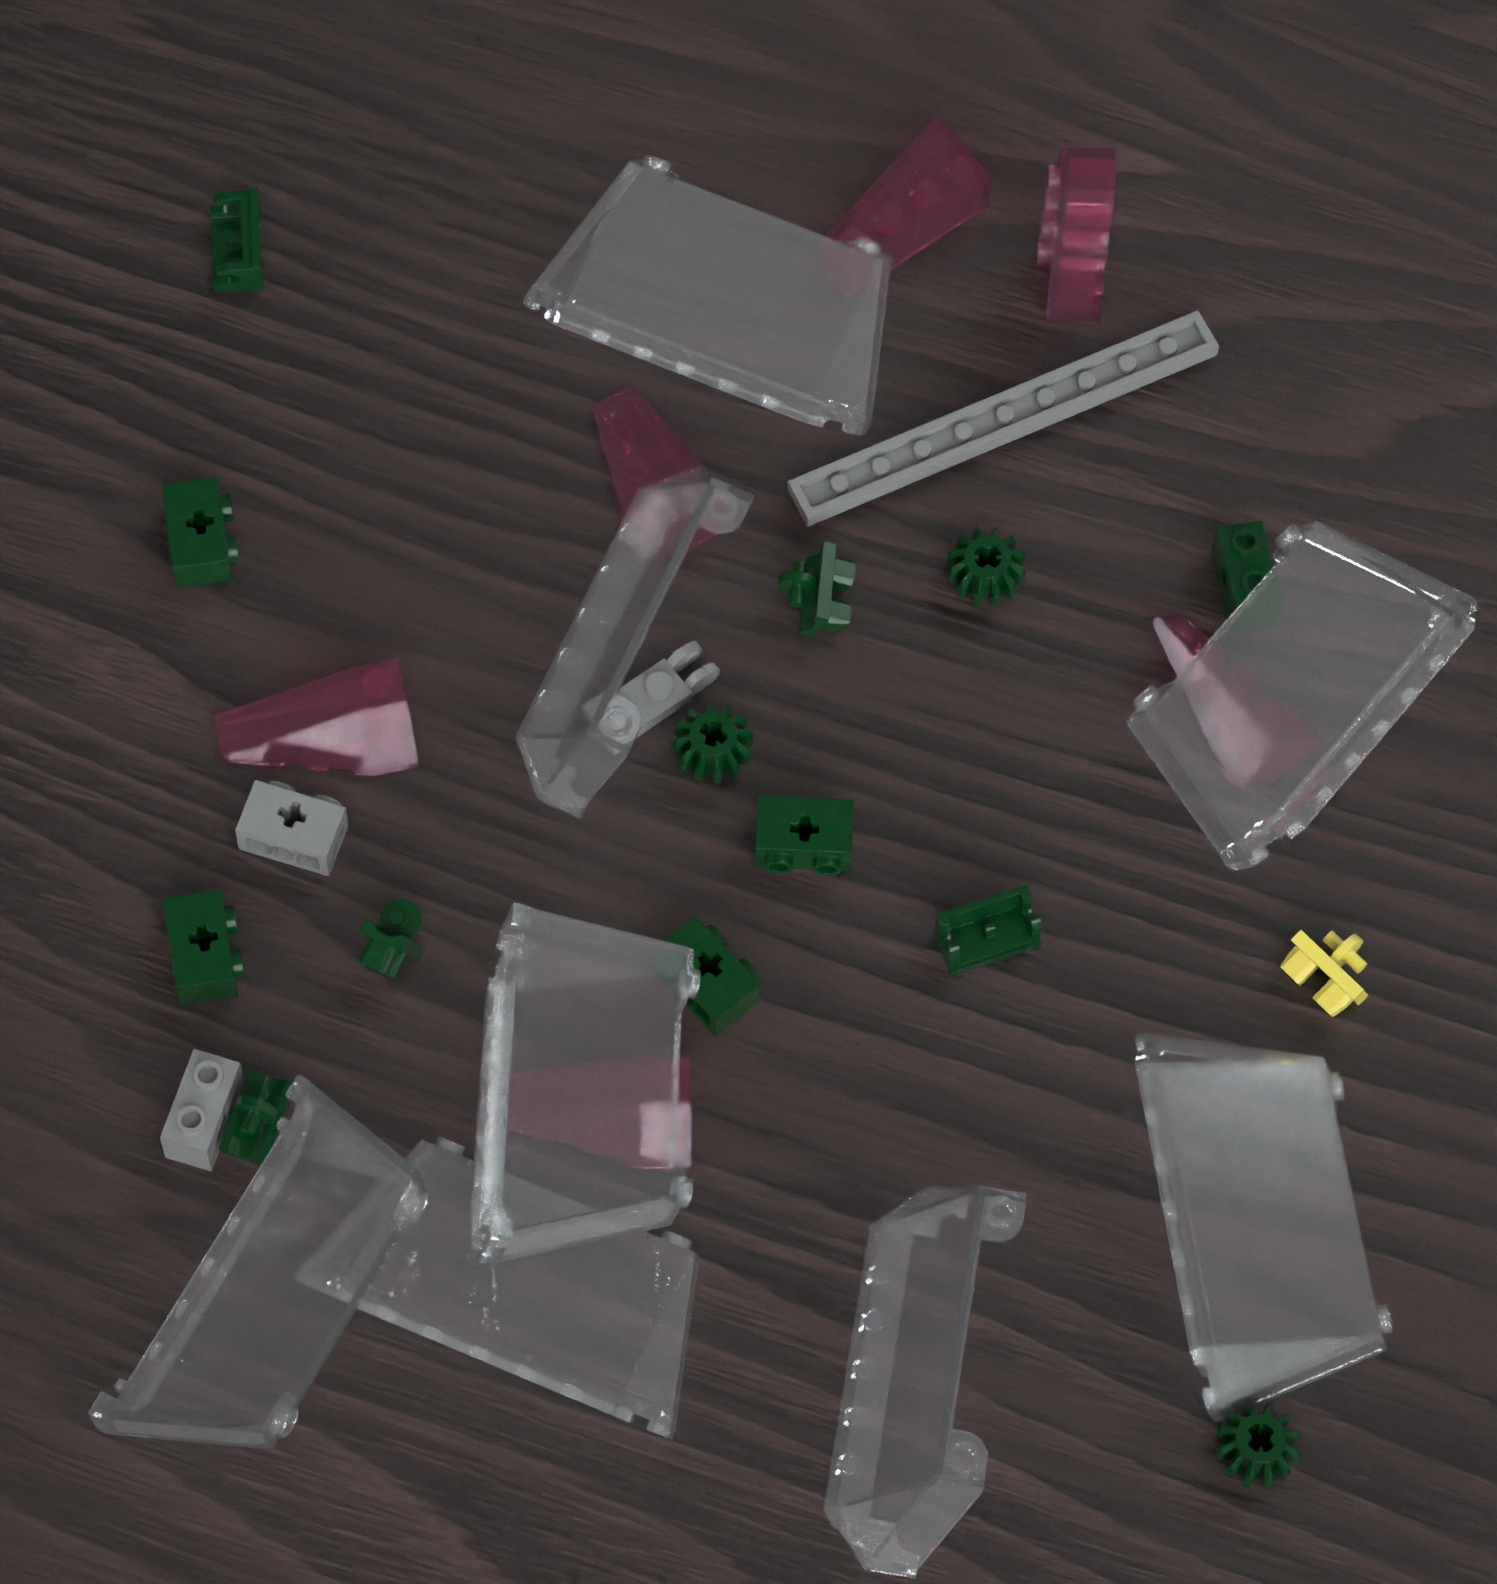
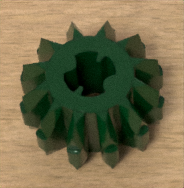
(986, 567)
(707, 758)
(1255, 1425)

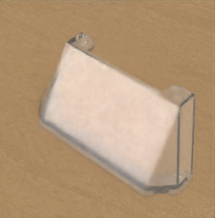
(725, 296)
(1298, 687)
(577, 720)
(578, 1087)
(1258, 1216)
(272, 1286)
(582, 1320)
(896, 1461)

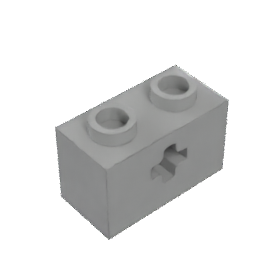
(309, 843)
(201, 1109)

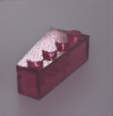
(919, 196)
(1076, 232)

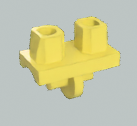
(1308, 957)

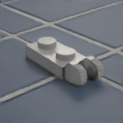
(660, 689)

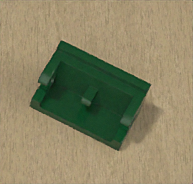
(237, 241)
(987, 930)

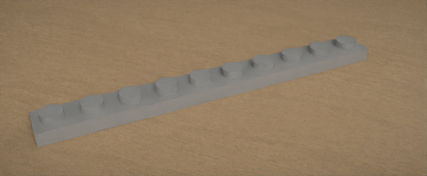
(1002, 418)

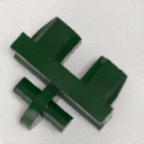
(811, 590)
(391, 941)
(254, 1117)

